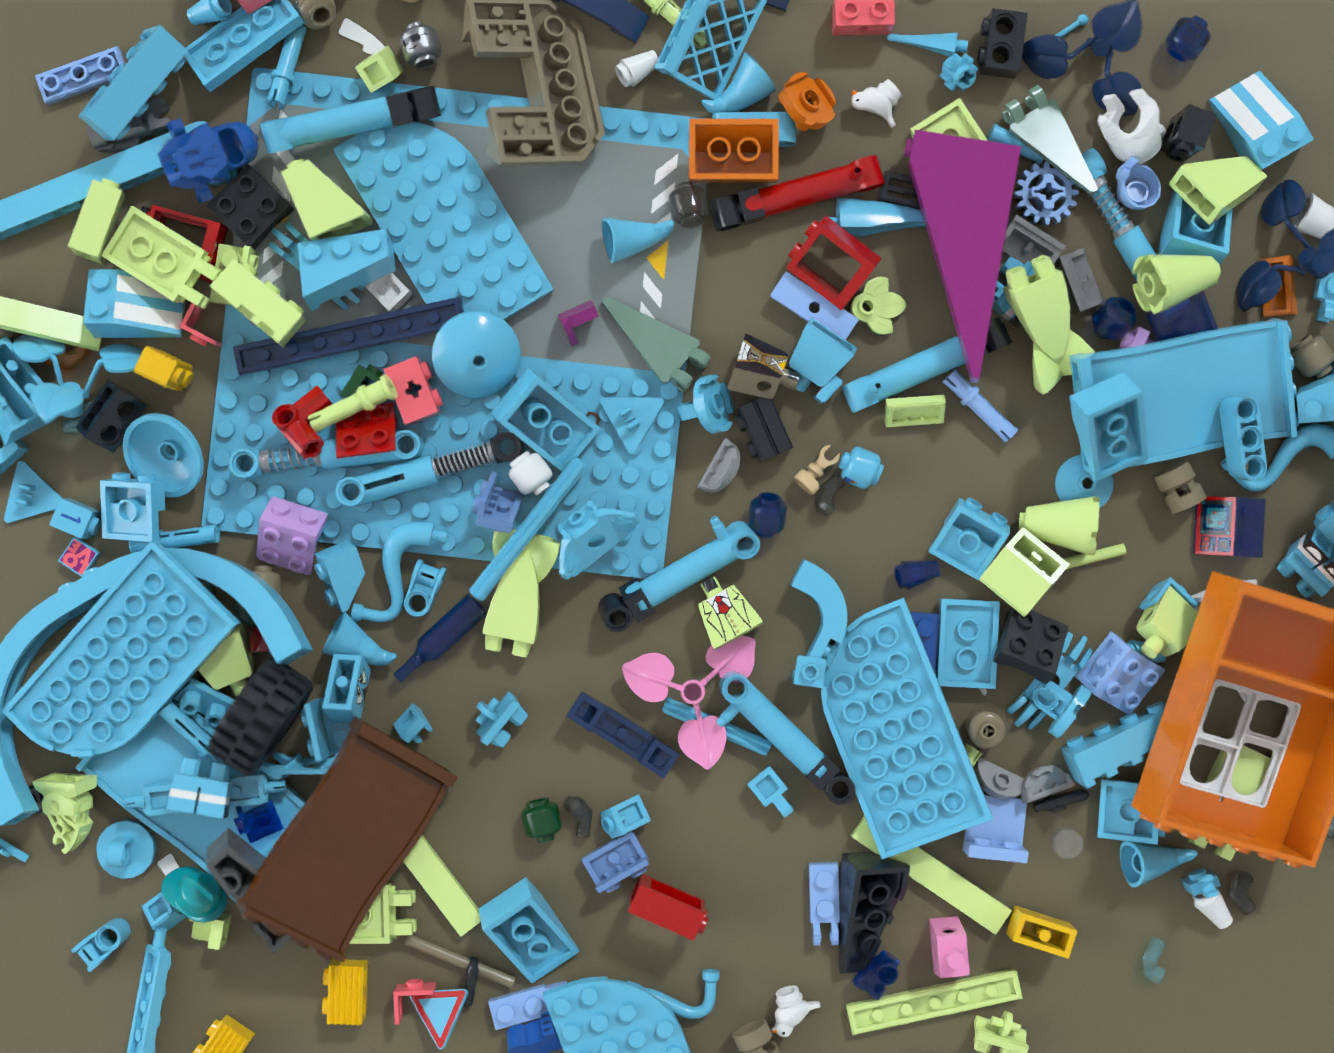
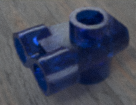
(878, 974)

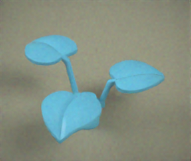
(67, 398)

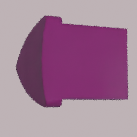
(576, 317)

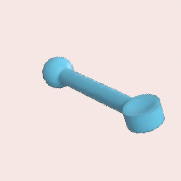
(1082, 20)

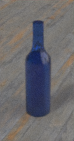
(444, 634)

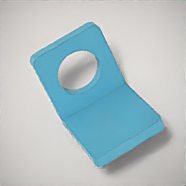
(1160, 588)

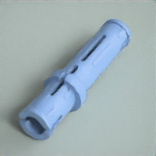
(979, 405)

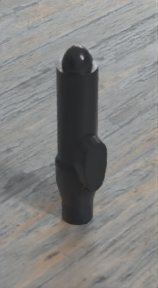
(1059, 802)
(470, 980)

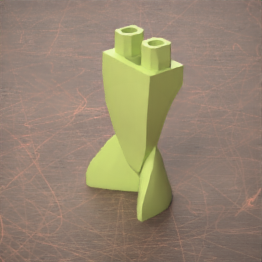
(1044, 312)
(516, 601)

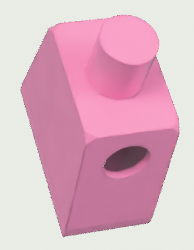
(949, 949)

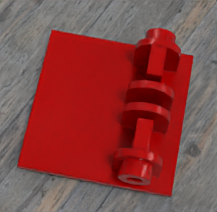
(367, 432)

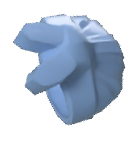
(1137, 185)

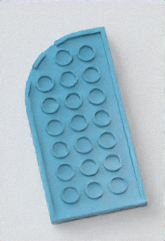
(443, 218)
(122, 659)
(898, 734)
(613, 1018)

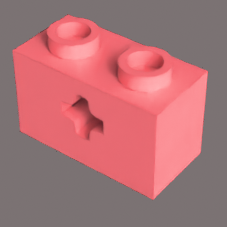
(862, 17)
(412, 408)

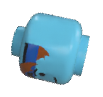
(861, 467)

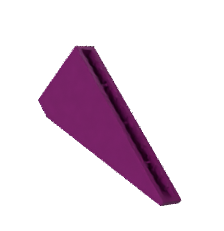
(965, 205)

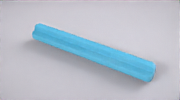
(734, 734)

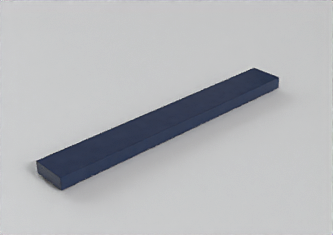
(346, 336)

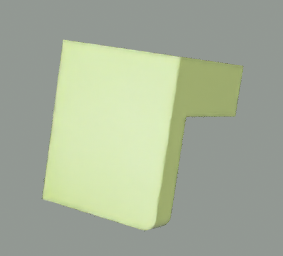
(379, 69)
(213, 931)

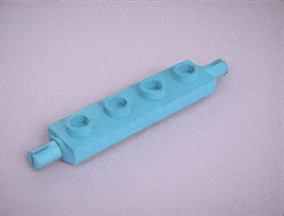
(245, 791)
(150, 995)

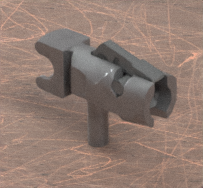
(140, 127)

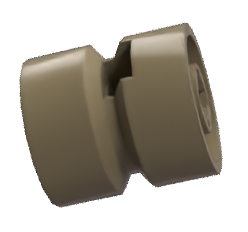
(1176, 477)
(755, 1037)

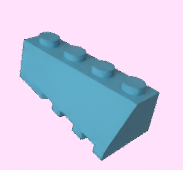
(134, 83)

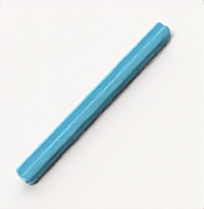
(527, 529)

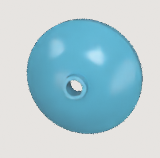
(471, 336)
(164, 448)

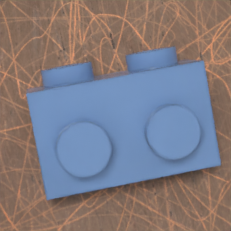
(497, 506)
(616, 861)

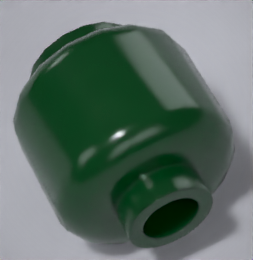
(541, 819)

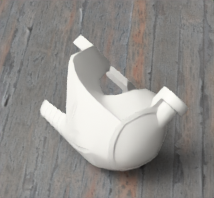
(1146, 138)

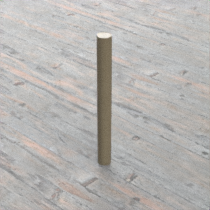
(458, 960)

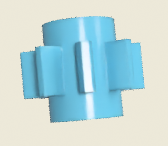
(959, 72)

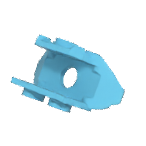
(590, 535)

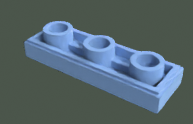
(65, 81)
(797, 298)

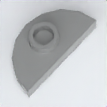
(722, 468)
(998, 781)
(1044, 782)

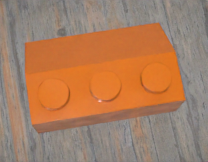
(733, 150)

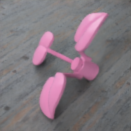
(652, 675)

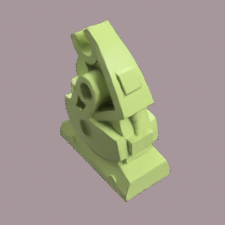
(67, 806)

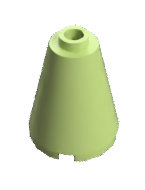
(1172, 279)
(1065, 523)

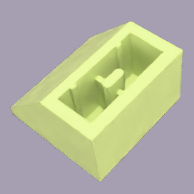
(1024, 572)

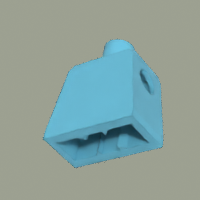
(819, 355)

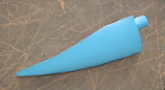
(871, 217)

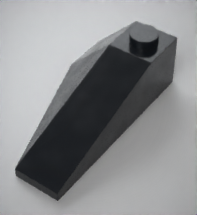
(866, 902)

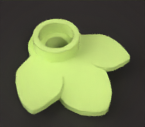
(881, 304)

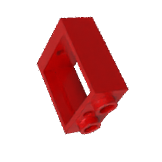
(214, 234)
(848, 244)
(668, 907)

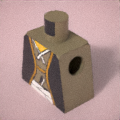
(761, 369)

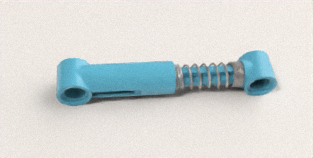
(1128, 238)
(269, 460)

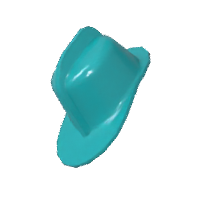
(194, 894)

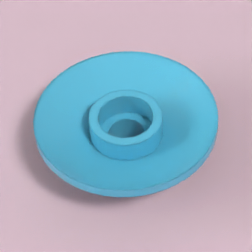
(1070, 478)

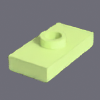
(915, 411)

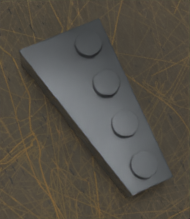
(234, 867)

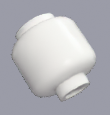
(530, 473)

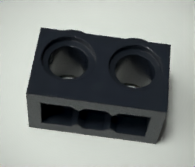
(1008, 45)
(1187, 133)
(105, 413)

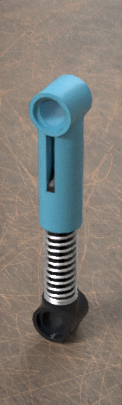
(425, 470)

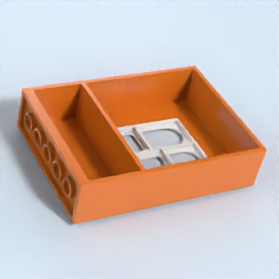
(1270, 651)

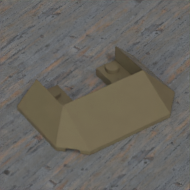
(558, 79)

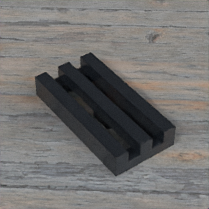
(883, 197)

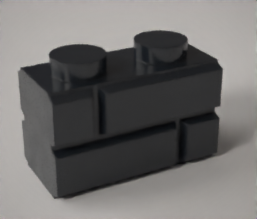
(764, 429)

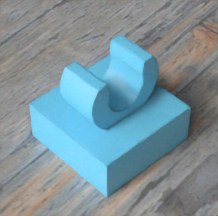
(411, 723)

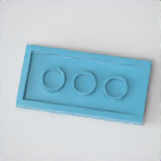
(240, 41)

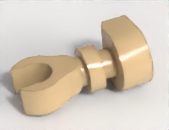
(807, 479)

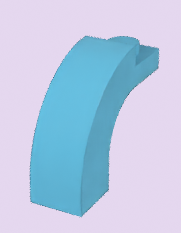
(831, 604)

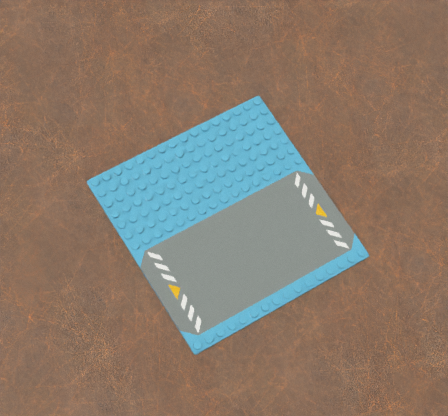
(560, 221)

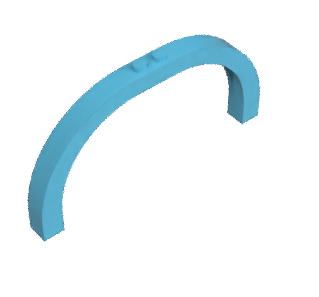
(75, 598)

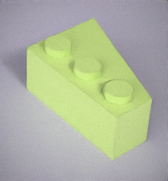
(259, 301)

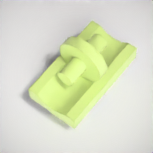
(1001, 1033)

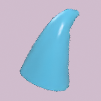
(747, 88)
(628, 237)
(352, 640)
(1148, 861)

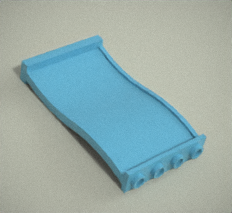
(1191, 376)
(155, 759)

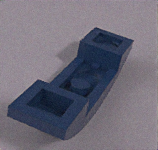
(618, 14)
(623, 734)

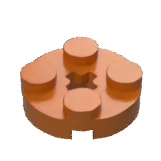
(795, 96)

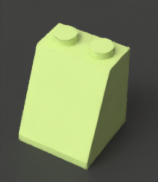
(321, 203)

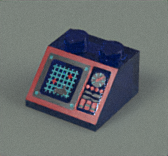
(1229, 526)

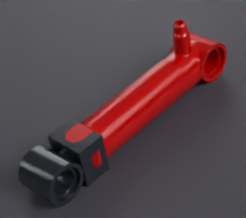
(756, 204)

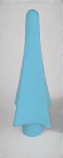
(940, 43)

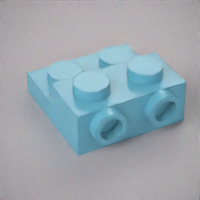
(131, 507)
(970, 537)
(1119, 819)

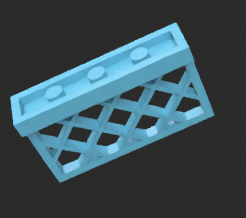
(682, 38)

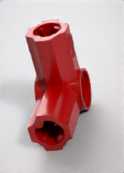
(294, 422)

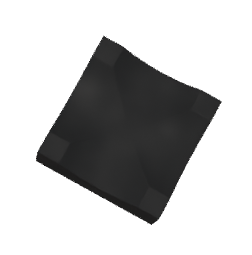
(250, 207)
(1031, 644)

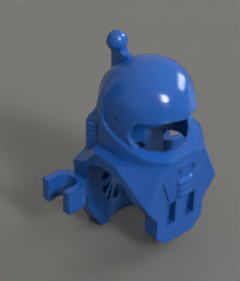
(206, 154)

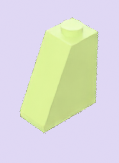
(1217, 185)
(97, 220)

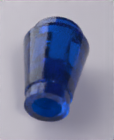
(913, 573)

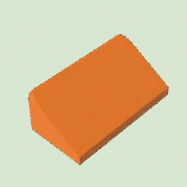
(1285, 300)

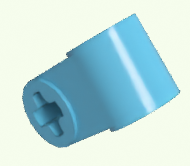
(424, 586)
(100, 945)

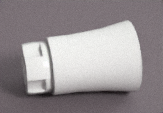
(1315, 218)

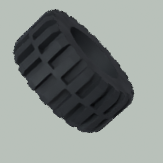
(260, 717)

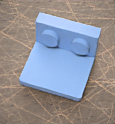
(1119, 674)
(999, 837)

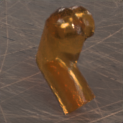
(69, 360)

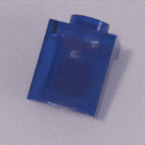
(258, 821)

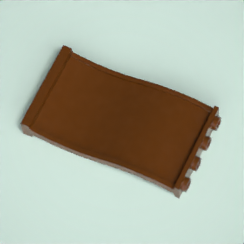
(346, 841)

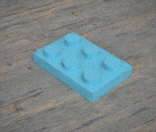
(967, 643)

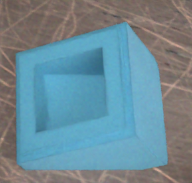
(161, 913)

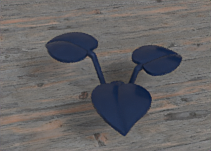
(1113, 28)
(1262, 281)

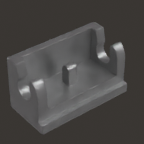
(1028, 242)
(1080, 281)

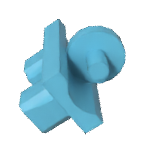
(204, 699)
(495, 716)

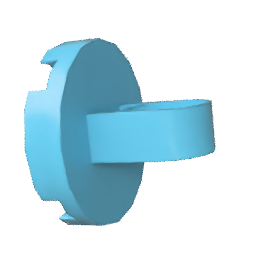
(710, 404)
(1064, 706)
(126, 849)

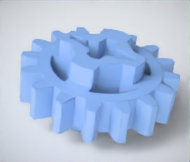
(1047, 182)

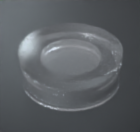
(1067, 843)

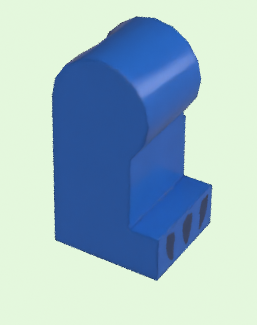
(534, 1036)

